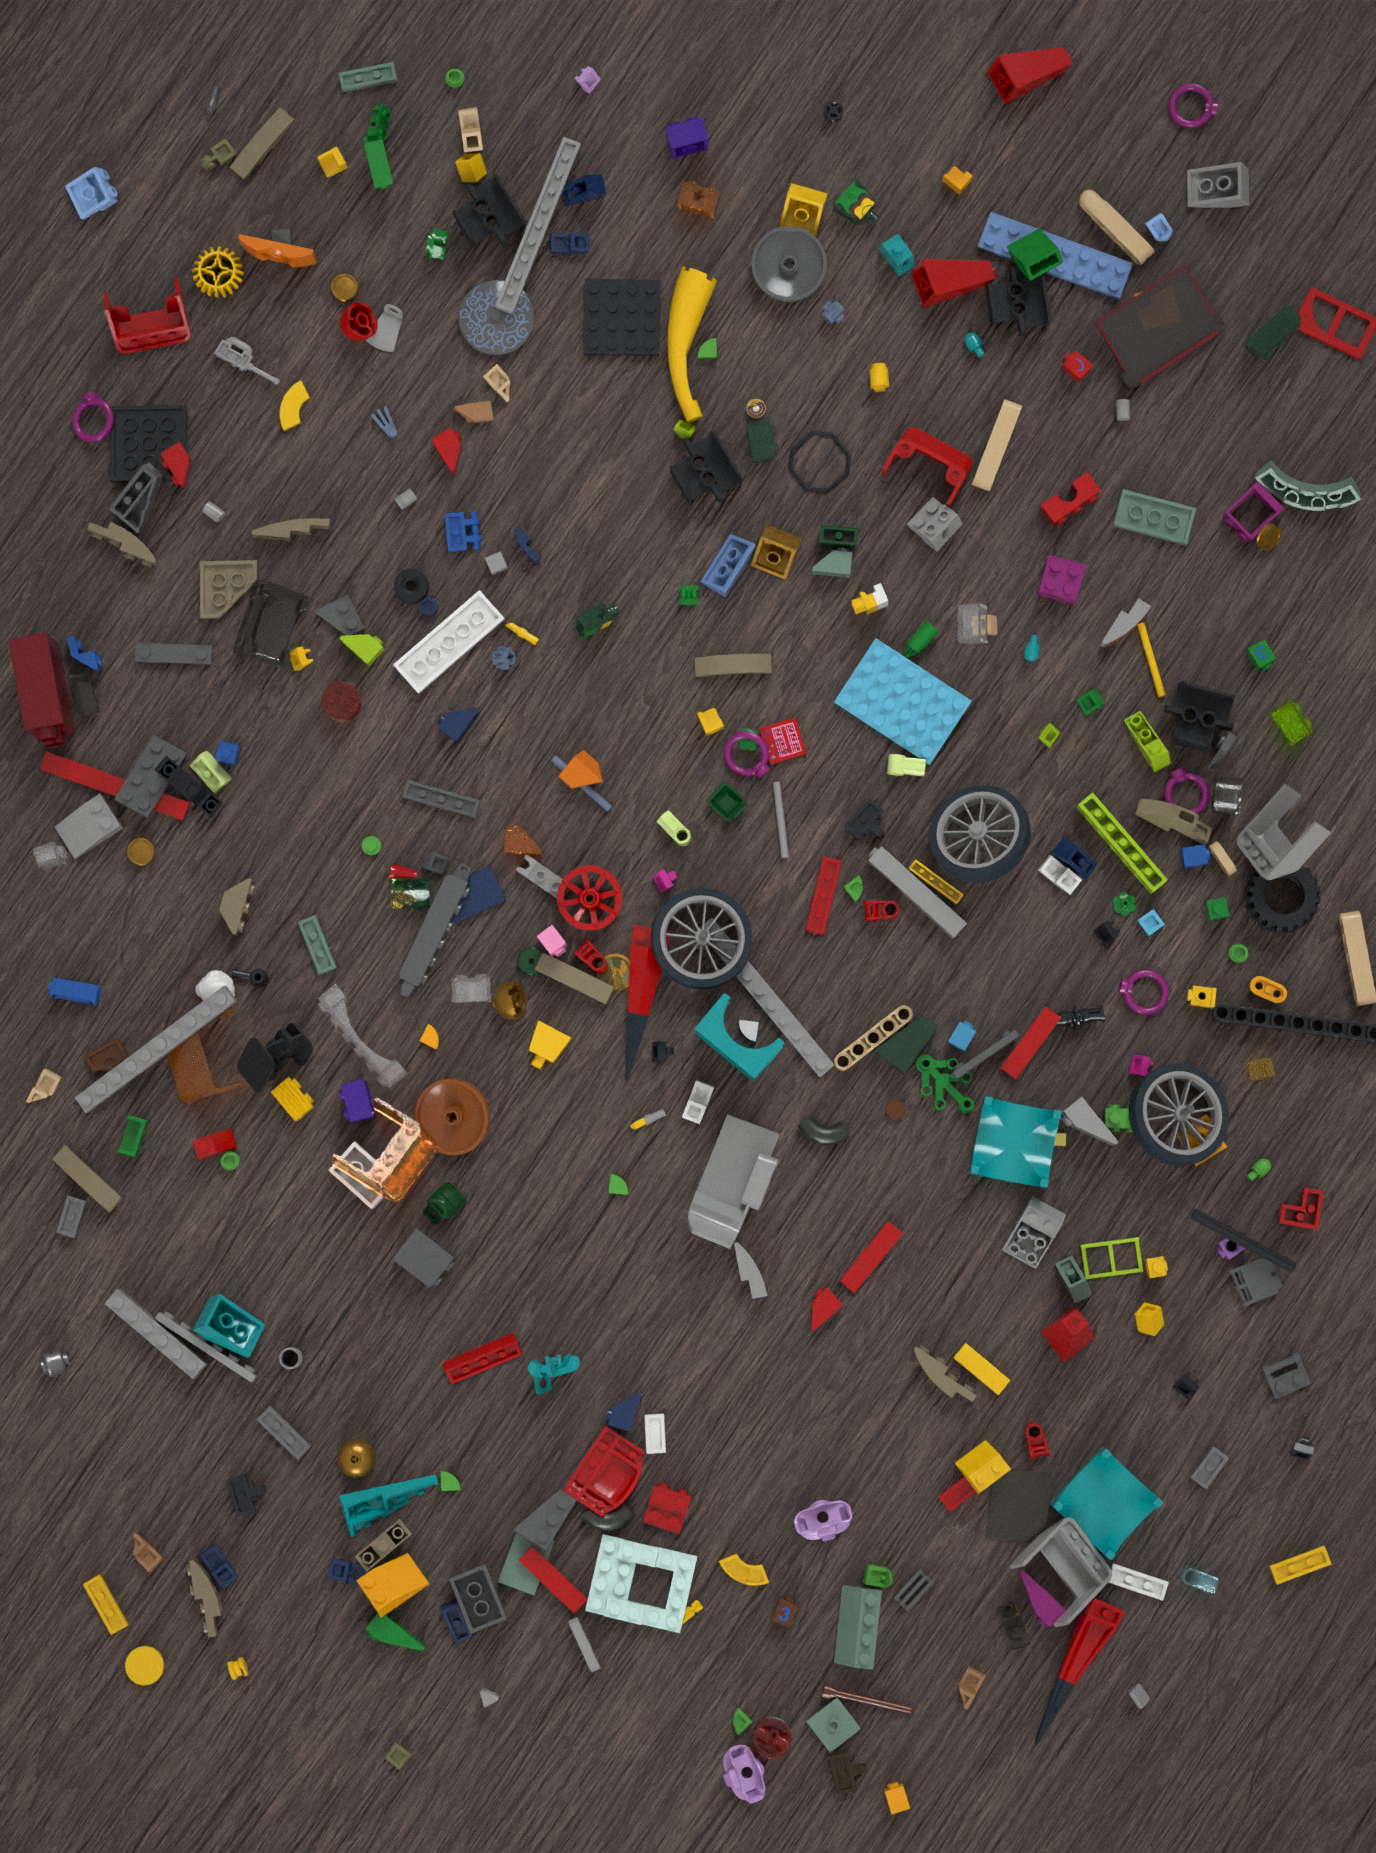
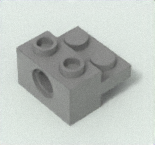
(935, 523)

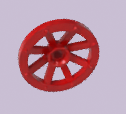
(583, 870)

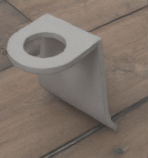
(387, 330)

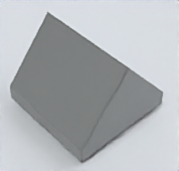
(488, 1697)

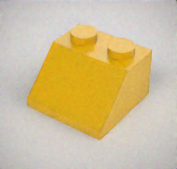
(803, 208)
(982, 1466)

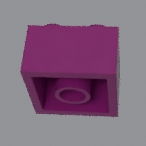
(1061, 579)

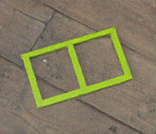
(1114, 1272)

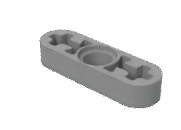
(584, 1644)

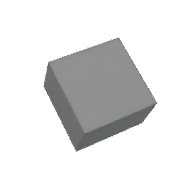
(496, 563)

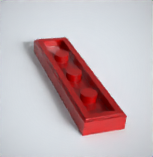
(823, 895)
(1030, 1042)
(871, 1257)
(552, 1579)

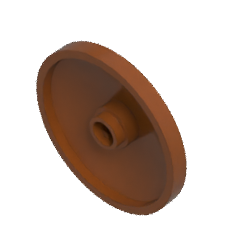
(436, 1115)

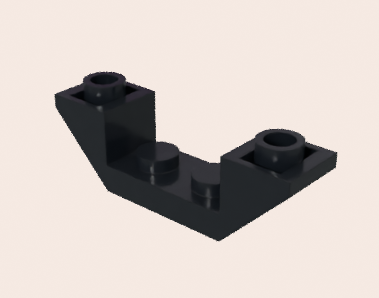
(188, 786)

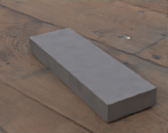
(283, 1432)

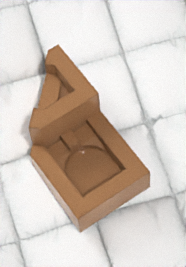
(145, 1553)

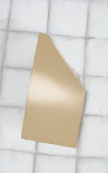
(498, 381)
(45, 1086)

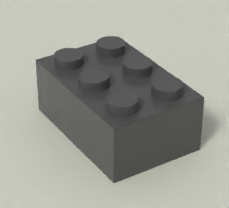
(478, 1598)

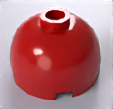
(358, 322)

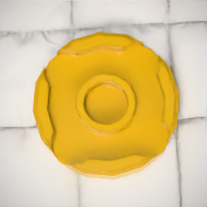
(144, 1665)

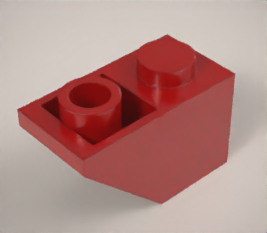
(178, 462)

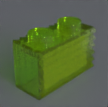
(1292, 722)

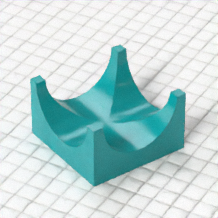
(748, 1061)
(1015, 1143)
(1105, 1502)

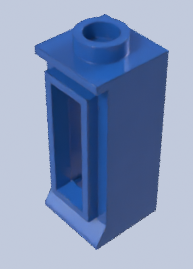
(74, 991)

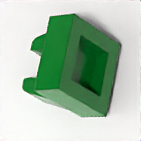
(689, 595)

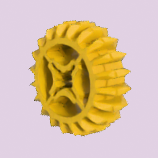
(210, 271)

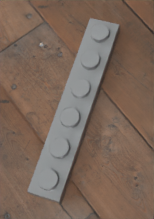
(213, 1350)

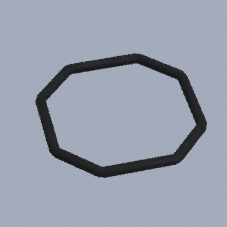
(799, 478)

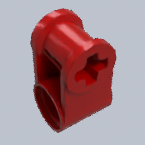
(879, 910)
(590, 955)
(1036, 1442)

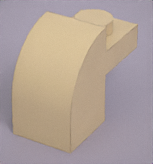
(470, 129)

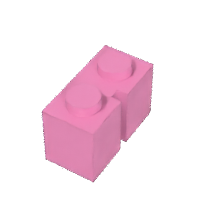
(552, 941)

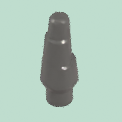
(212, 101)

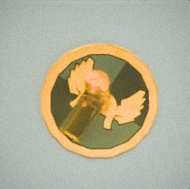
(617, 973)

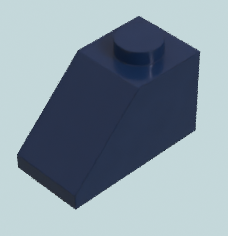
(584, 189)
(457, 723)
(1074, 858)
(623, 1413)

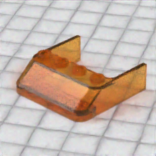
(192, 1071)
(399, 1161)

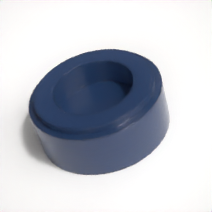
(428, 606)

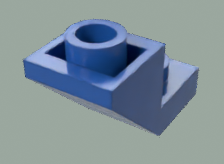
(89, 658)

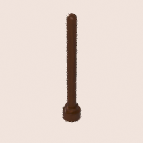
(830, 1692)

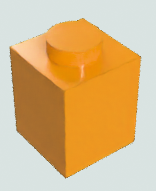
(896, 1797)

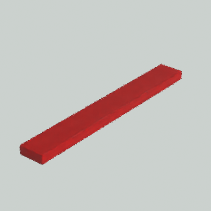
(106, 783)

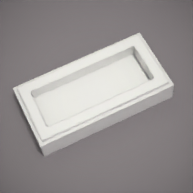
(655, 1433)

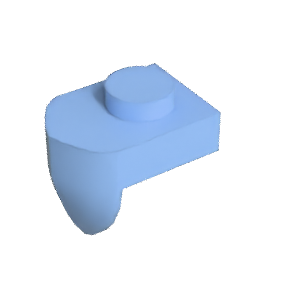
(1159, 228)

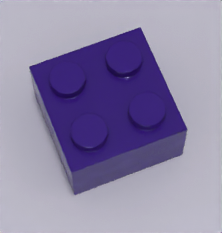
(686, 137)
(357, 1100)

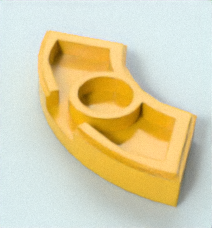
(292, 404)
(744, 1572)

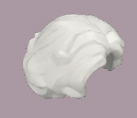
(212, 982)

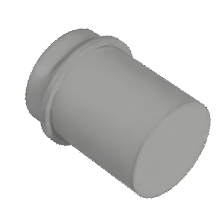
(1123, 409)
(405, 499)
(213, 512)

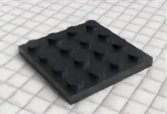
(622, 317)
(143, 434)

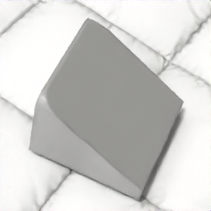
(1139, 1696)

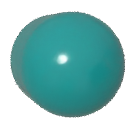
(974, 344)
(1032, 649)

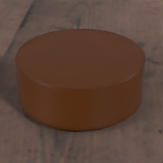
(895, 1110)

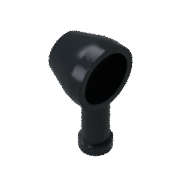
(251, 976)

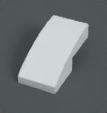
(1059, 874)
(698, 1101)

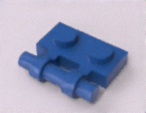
(456, 531)

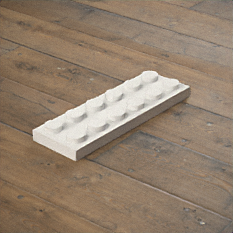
(449, 642)

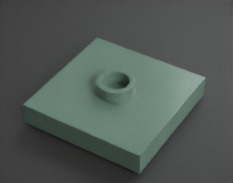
(833, 1724)

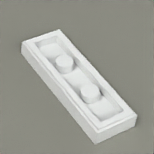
(1138, 1582)

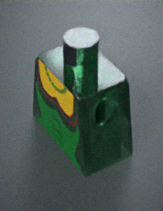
(856, 204)
(588, 623)

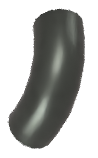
(823, 1134)
(612, 1520)

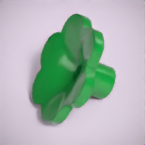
(746, 744)
(1119, 906)

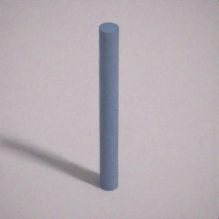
(587, 788)

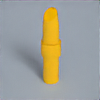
(523, 633)

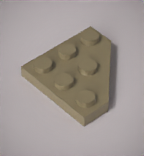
(224, 584)

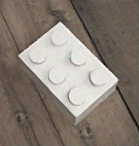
(363, 1160)

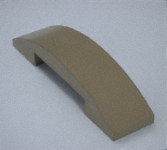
(733, 664)

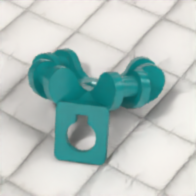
(538, 1370)

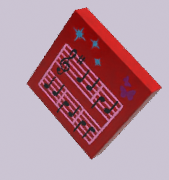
(783, 741)

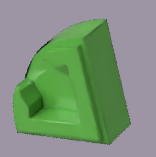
(708, 350)
(854, 888)
(617, 1185)
(449, 1482)
(740, 1721)

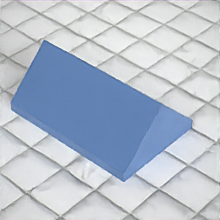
(728, 564)

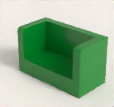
(133, 1136)

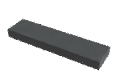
(441, 799)

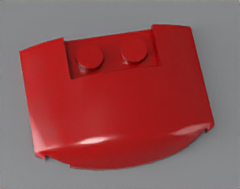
(606, 1473)

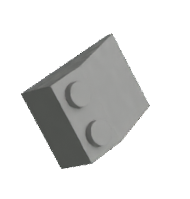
(1218, 186)
(88, 826)
(1084, 1119)

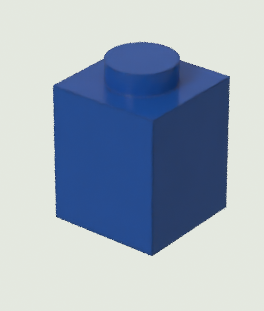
(227, 753)
(1194, 856)

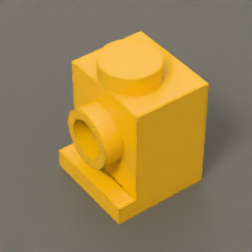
(1208, 1002)
(1156, 1267)

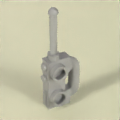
(243, 360)

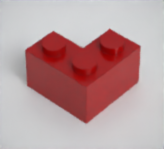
(1306, 1214)

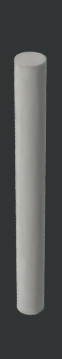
(780, 820)

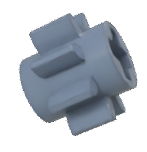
(833, 312)
(503, 657)

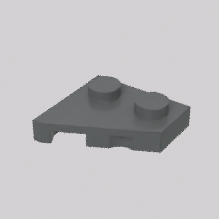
(342, 616)
(1222, 747)

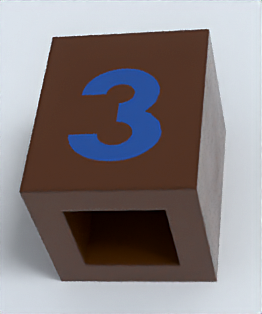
(785, 1611)

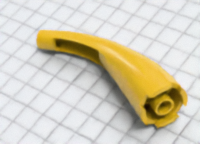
(686, 311)

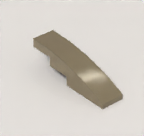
(262, 143)
(285, 529)
(574, 978)
(87, 1178)

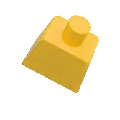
(547, 1044)

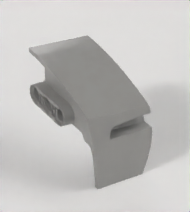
(733, 1181)

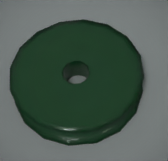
(524, 957)

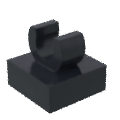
(1106, 932)
(660, 1051)
(1186, 1386)
(1302, 1449)

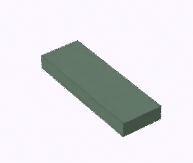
(368, 77)
(317, 945)

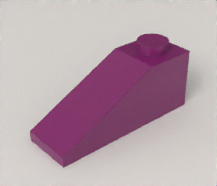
(1042, 1602)

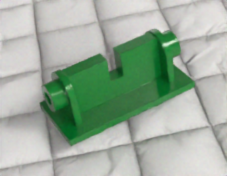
(381, 116)

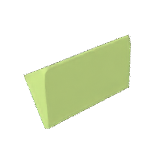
(210, 771)

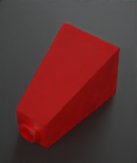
(1024, 71)
(950, 278)
(1068, 1333)

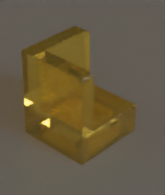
(1260, 1069)

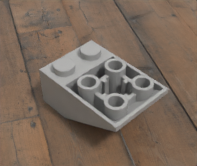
(1034, 1232)

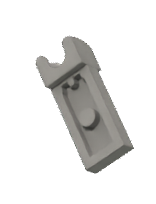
(541, 876)

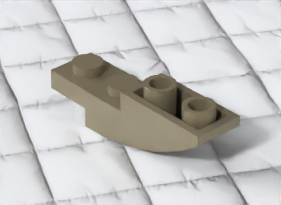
(130, 544)
(1172, 816)
(936, 1369)
(204, 1588)

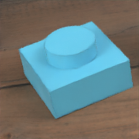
(1150, 922)

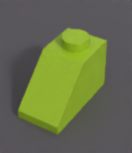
(364, 646)

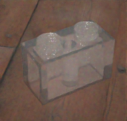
(972, 624)
(50, 855)
(471, 989)

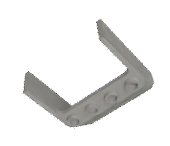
(1268, 846)
(1073, 1560)

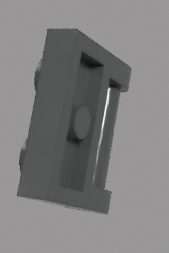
(1288, 1381)

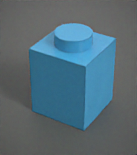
(962, 1035)

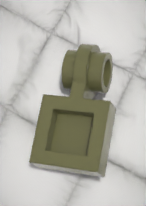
(221, 152)

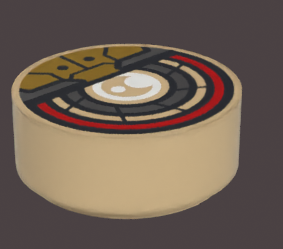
(756, 408)

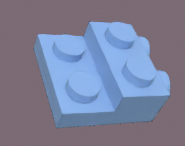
(92, 192)

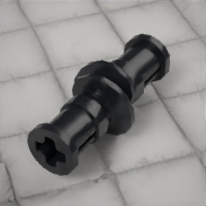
(1080, 1016)

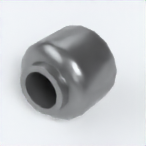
(53, 1363)

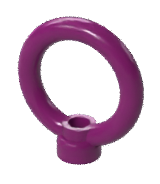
(1210, 110)
(91, 400)
(761, 768)
(1179, 775)
(1126, 988)

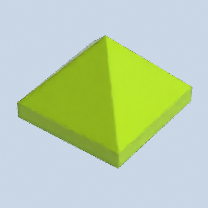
(684, 429)
(1048, 735)

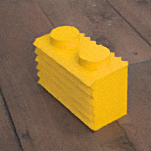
(292, 1098)

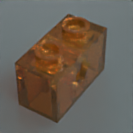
(706, 205)

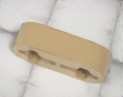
(1222, 858)

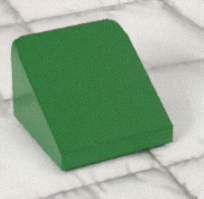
(1090, 701)

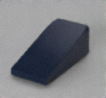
(455, 1621)

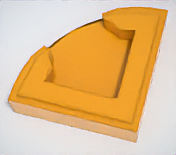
(430, 1037)

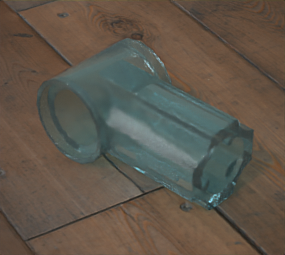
(1199, 1580)

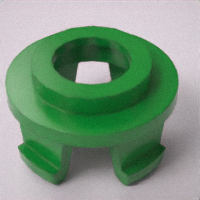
(434, 250)

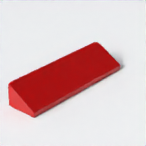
(482, 1358)

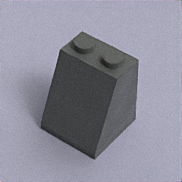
(424, 1258)

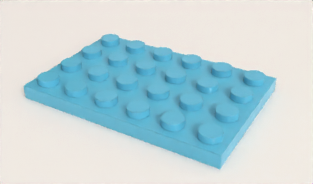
(902, 701)

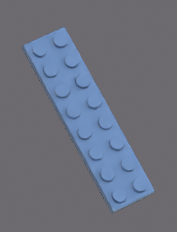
(1080, 263)

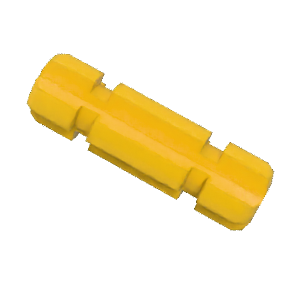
(690, 1611)

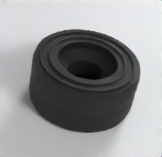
(403, 578)

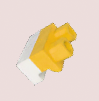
(871, 602)

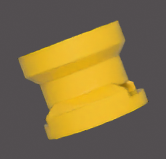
(237, 1668)

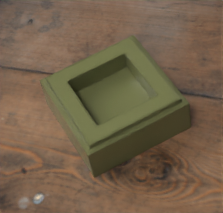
(397, 1755)

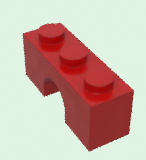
(1057, 510)

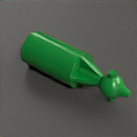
(920, 639)

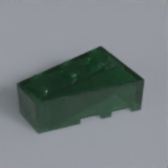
(1273, 333)
(907, 1044)

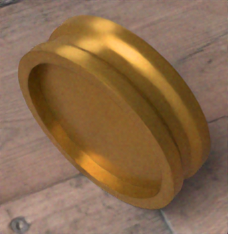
(344, 287)
(1268, 536)
(141, 851)

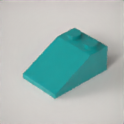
(229, 1326)

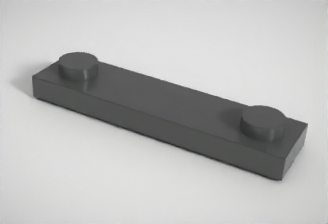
(174, 653)
(961, 1069)

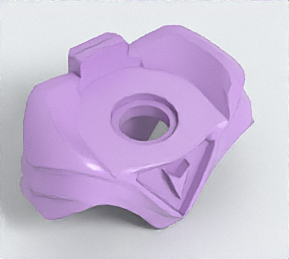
(838, 1521)
(748, 1789)

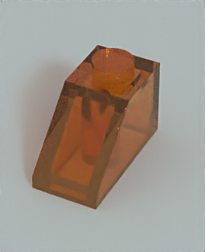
(519, 842)

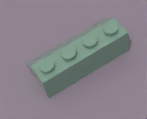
(857, 1626)

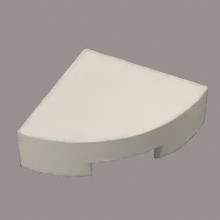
(749, 1029)

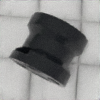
(831, 108)

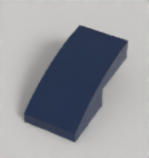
(569, 243)
(523, 541)
(218, 1565)
(346, 1571)

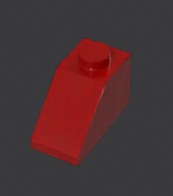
(449, 448)
(214, 1144)
(823, 1307)

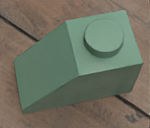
(835, 564)
(1073, 1279)

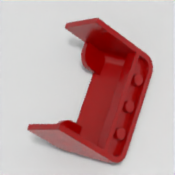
(150, 328)
(956, 461)

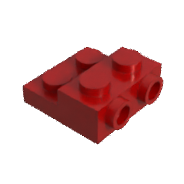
(667, 1508)

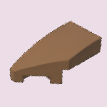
(476, 411)
(970, 1684)

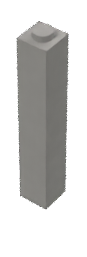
(916, 891)

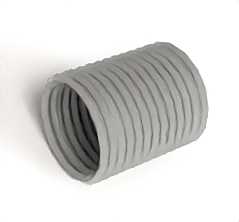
(281, 1358)

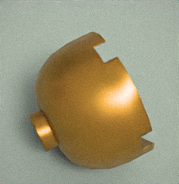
(509, 1000)
(365, 1454)

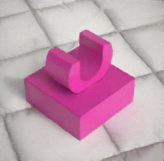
(664, 880)
(1139, 1065)

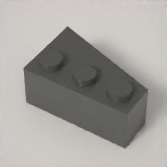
(138, 498)
(546, 1521)

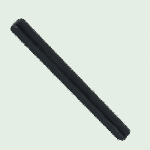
(1243, 1240)

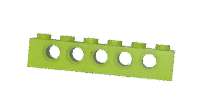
(1121, 843)

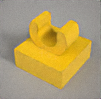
(299, 659)

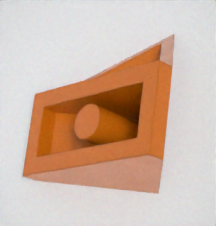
(581, 771)

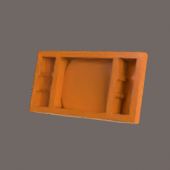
(277, 251)

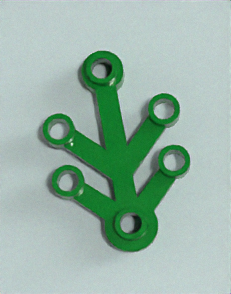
(942, 1081)

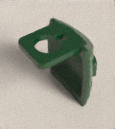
(726, 802)
(445, 1202)

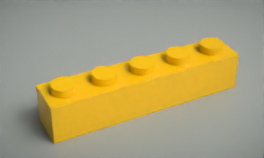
(935, 882)

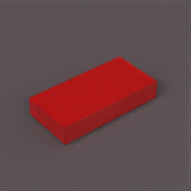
(956, 1494)

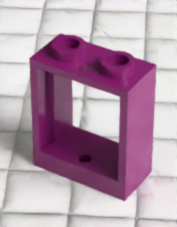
(1266, 498)

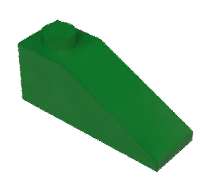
(391, 1632)

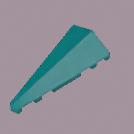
(367, 1505)

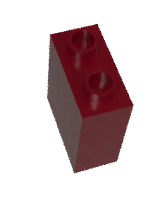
(42, 688)

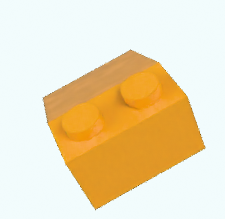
(392, 1583)

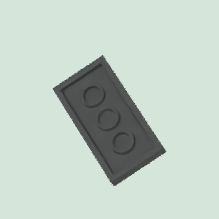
(144, 785)

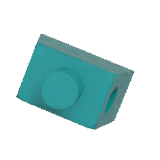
(896, 254)

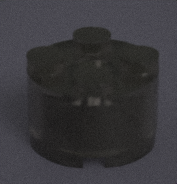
(1226, 795)

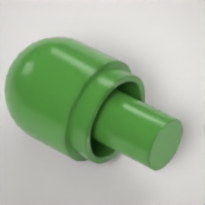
(1259, 1169)

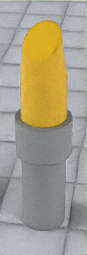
(648, 1119)

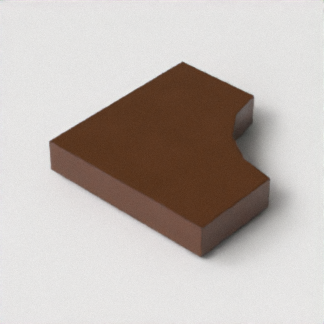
(106, 1056)

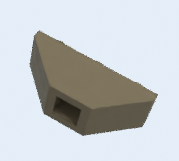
(236, 905)
(383, 1545)

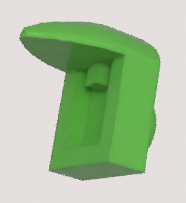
(877, 1576)

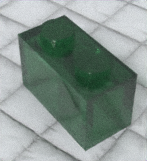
(410, 893)

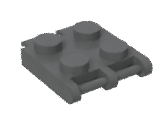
(1256, 1280)

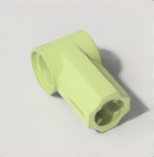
(900, 765)
(674, 827)

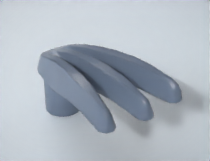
(389, 428)

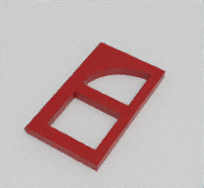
(1311, 329)

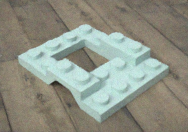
(614, 1579)

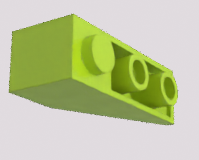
(1148, 741)

